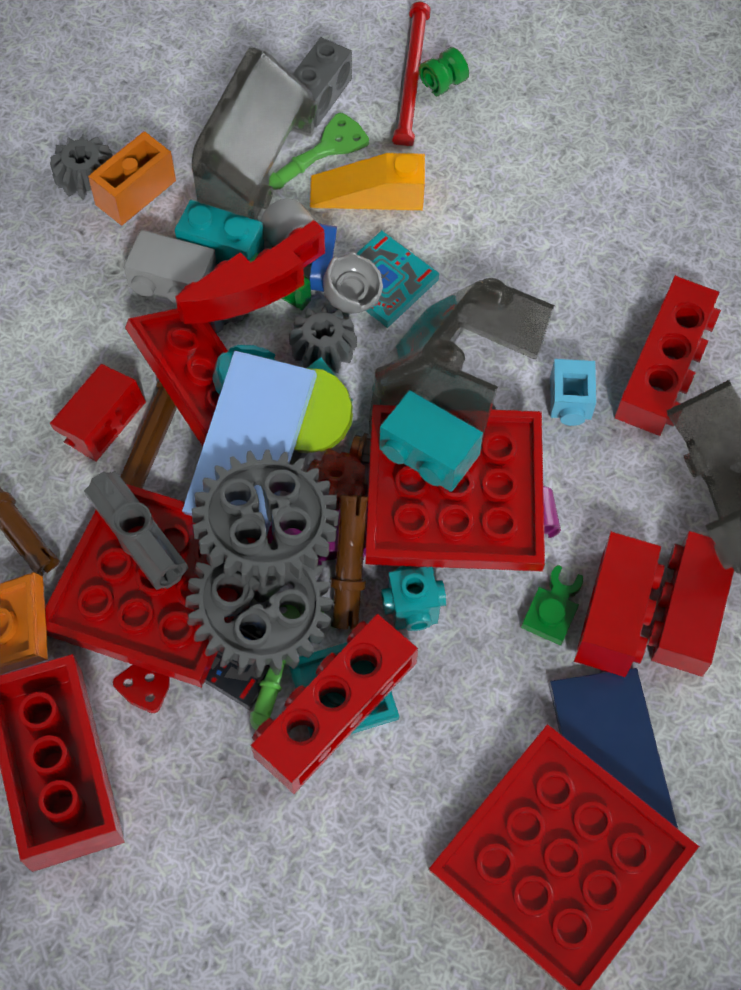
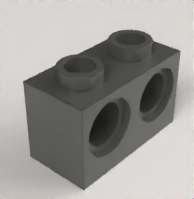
(325, 73)

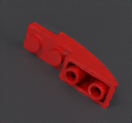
(245, 286)

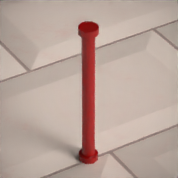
(403, 134)

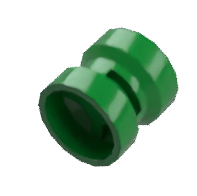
(444, 71)

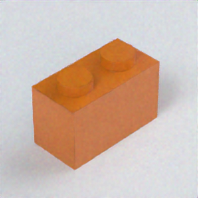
(132, 178)

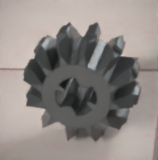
(76, 162)
(324, 337)

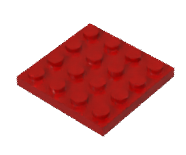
(487, 519)
(116, 610)
(563, 861)

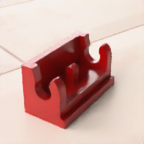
(99, 411)

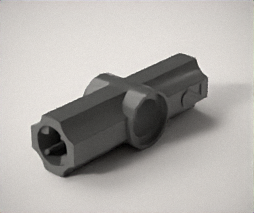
(147, 546)

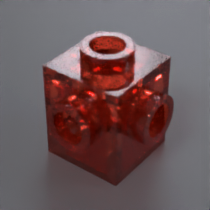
(343, 472)

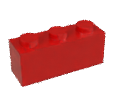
(620, 605)
(692, 606)

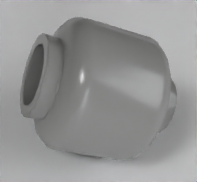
(283, 218)

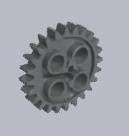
(224, 524)
(281, 635)

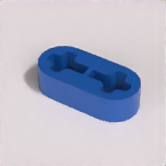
(320, 265)

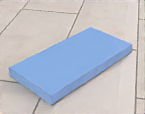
(255, 412)

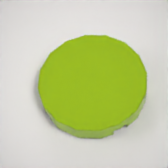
(326, 416)

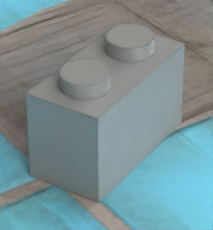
(166, 265)

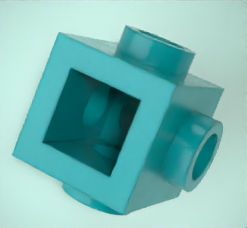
(413, 598)

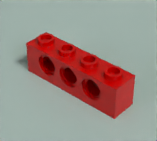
(684, 305)
(297, 761)

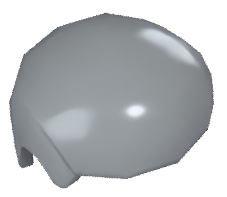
(352, 283)

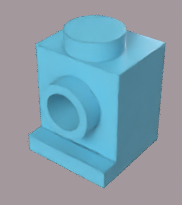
(572, 391)

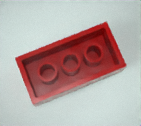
(54, 766)

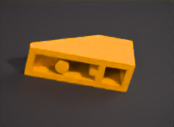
(378, 182)

